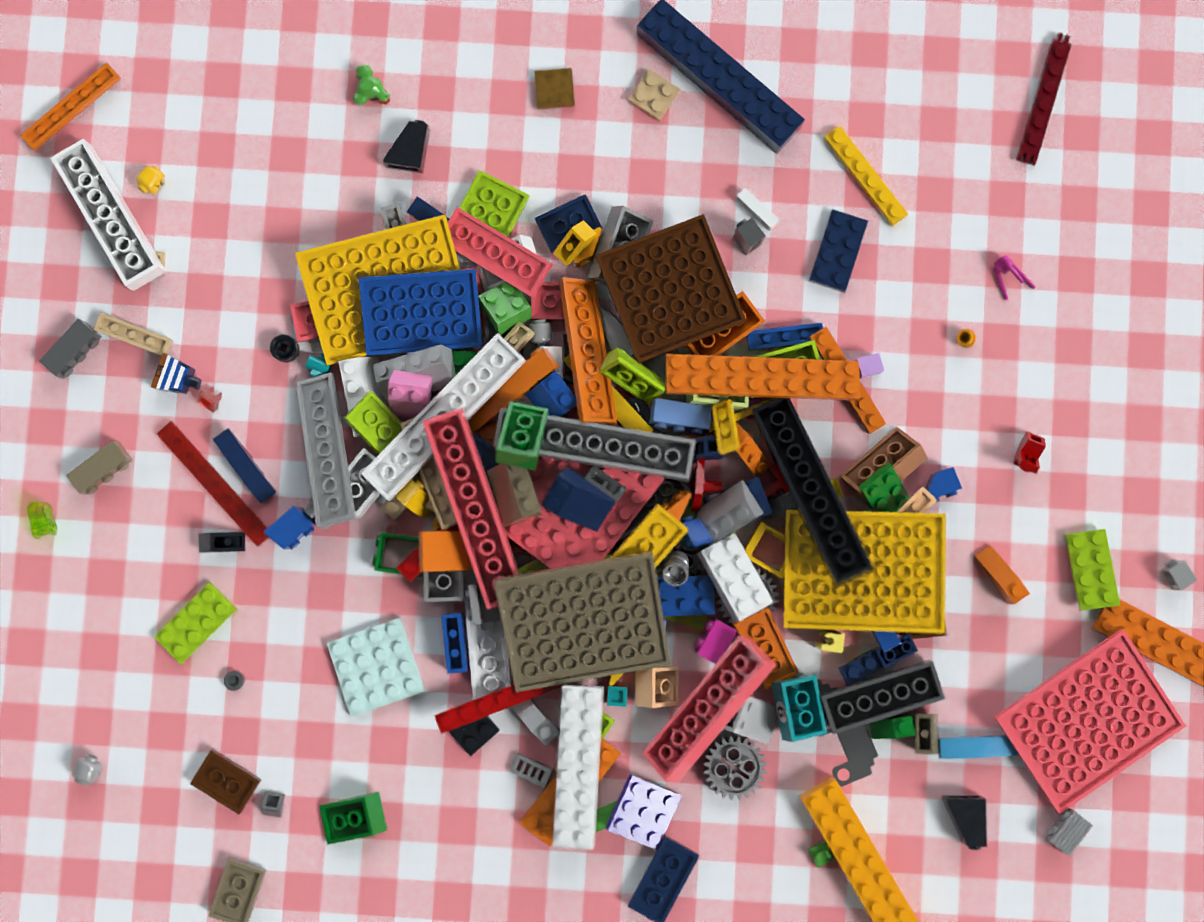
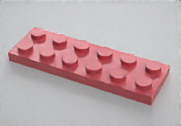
(497, 253)

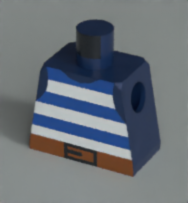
(174, 376)

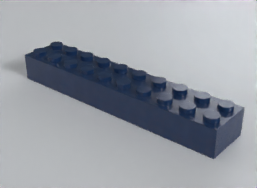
(719, 75)

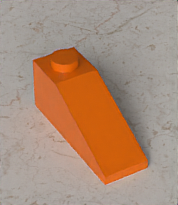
(1002, 576)

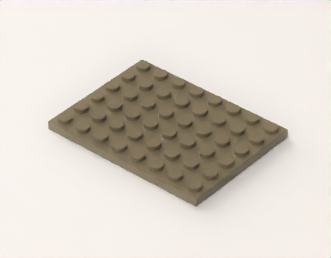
(583, 621)

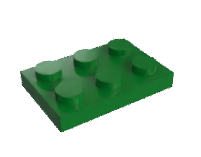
(884, 490)

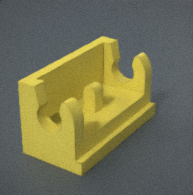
(833, 642)

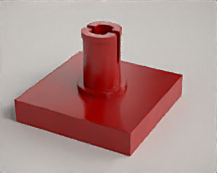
(702, 485)

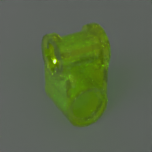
(41, 521)

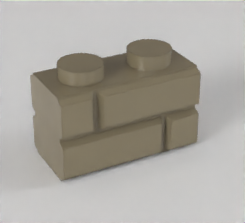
(926, 733)

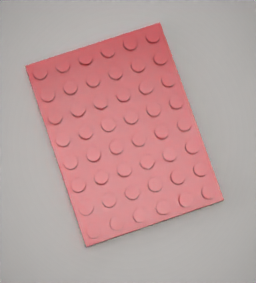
(565, 543)
(1090, 721)

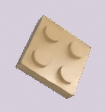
(654, 95)

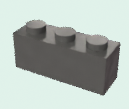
(70, 349)

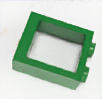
(381, 542)

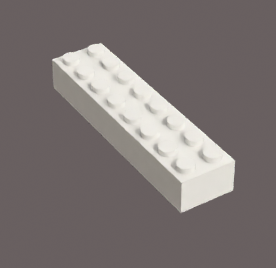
(108, 215)
(578, 766)

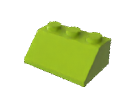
(632, 375)

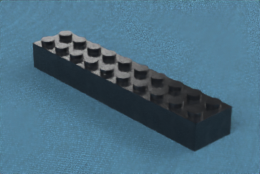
(812, 491)

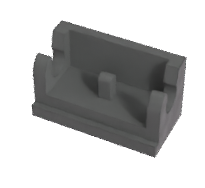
(606, 483)

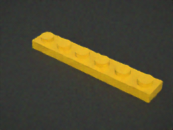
(866, 176)

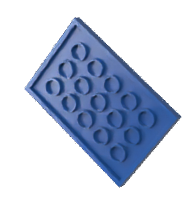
(420, 311)

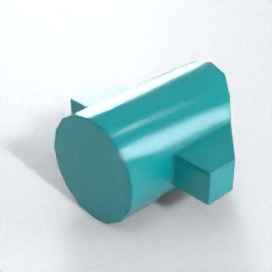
(317, 365)

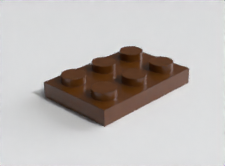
(225, 781)

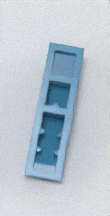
(975, 747)

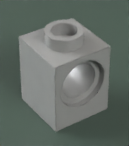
(1178, 574)

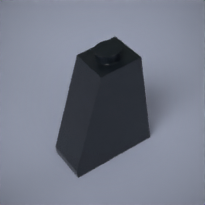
(410, 148)
(969, 818)

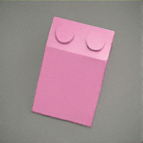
(408, 394)

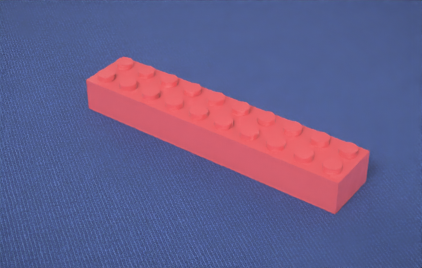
(471, 500)

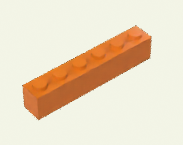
(520, 383)

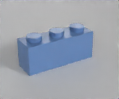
(680, 416)

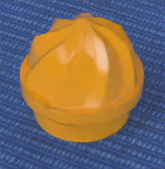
(966, 338)

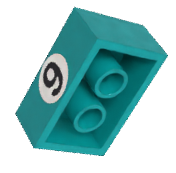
(799, 708)

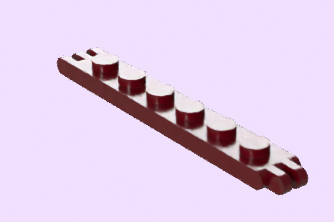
(1044, 99)

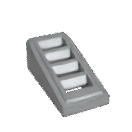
(534, 779)

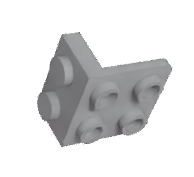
(479, 612)

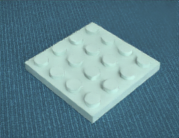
(376, 667)

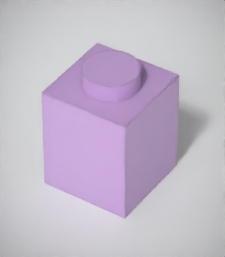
(870, 365)

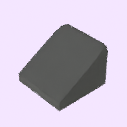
(272, 804)

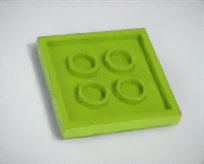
(494, 203)

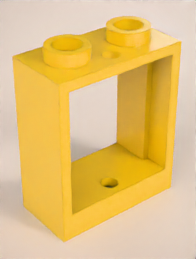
(752, 543)

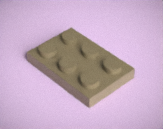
(237, 891)

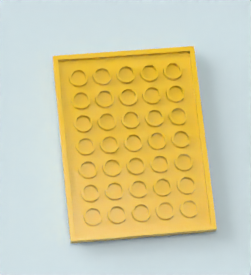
(334, 271)
(898, 595)

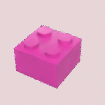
(715, 640)

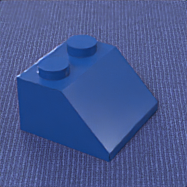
(553, 395)
(291, 528)

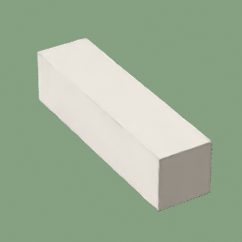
(757, 209)

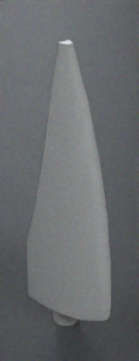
(615, 332)

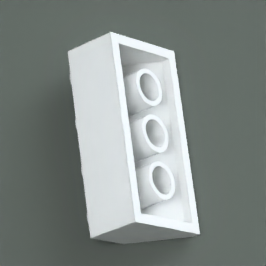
(359, 379)

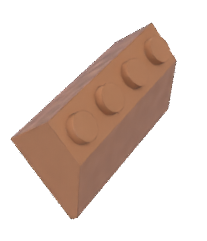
(895, 448)

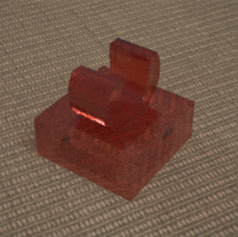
(208, 399)

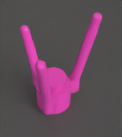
(1005, 265)

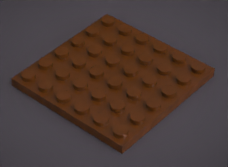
(670, 288)

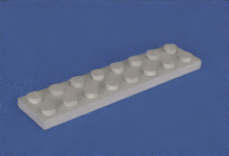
(325, 450)

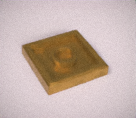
(554, 88)

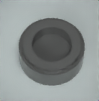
(234, 680)

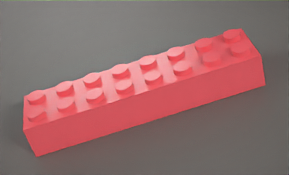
(708, 709)

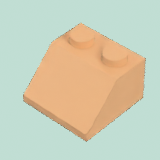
(657, 687)

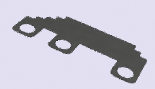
(857, 747)

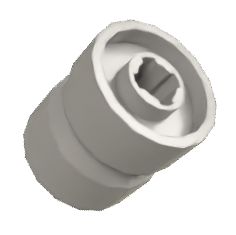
(675, 568)

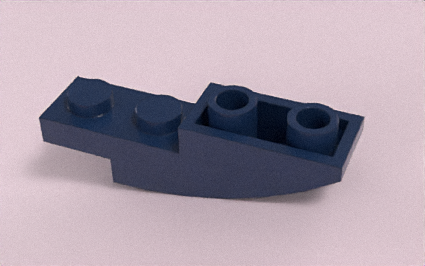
(876, 659)

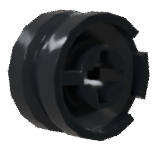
(292, 350)

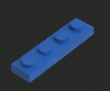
(781, 336)

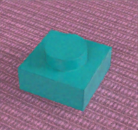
(617, 696)

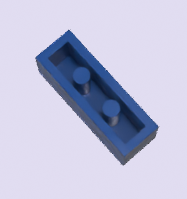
(455, 642)

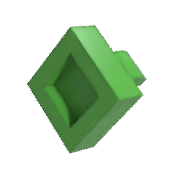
(821, 853)

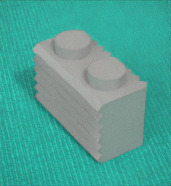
(1068, 831)

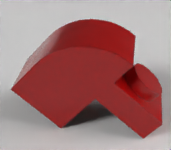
(1029, 452)
(772, 490)

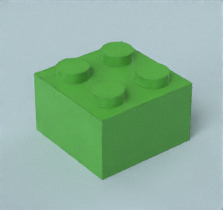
(504, 307)

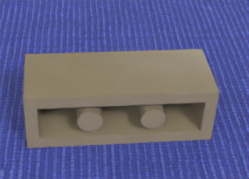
(99, 468)

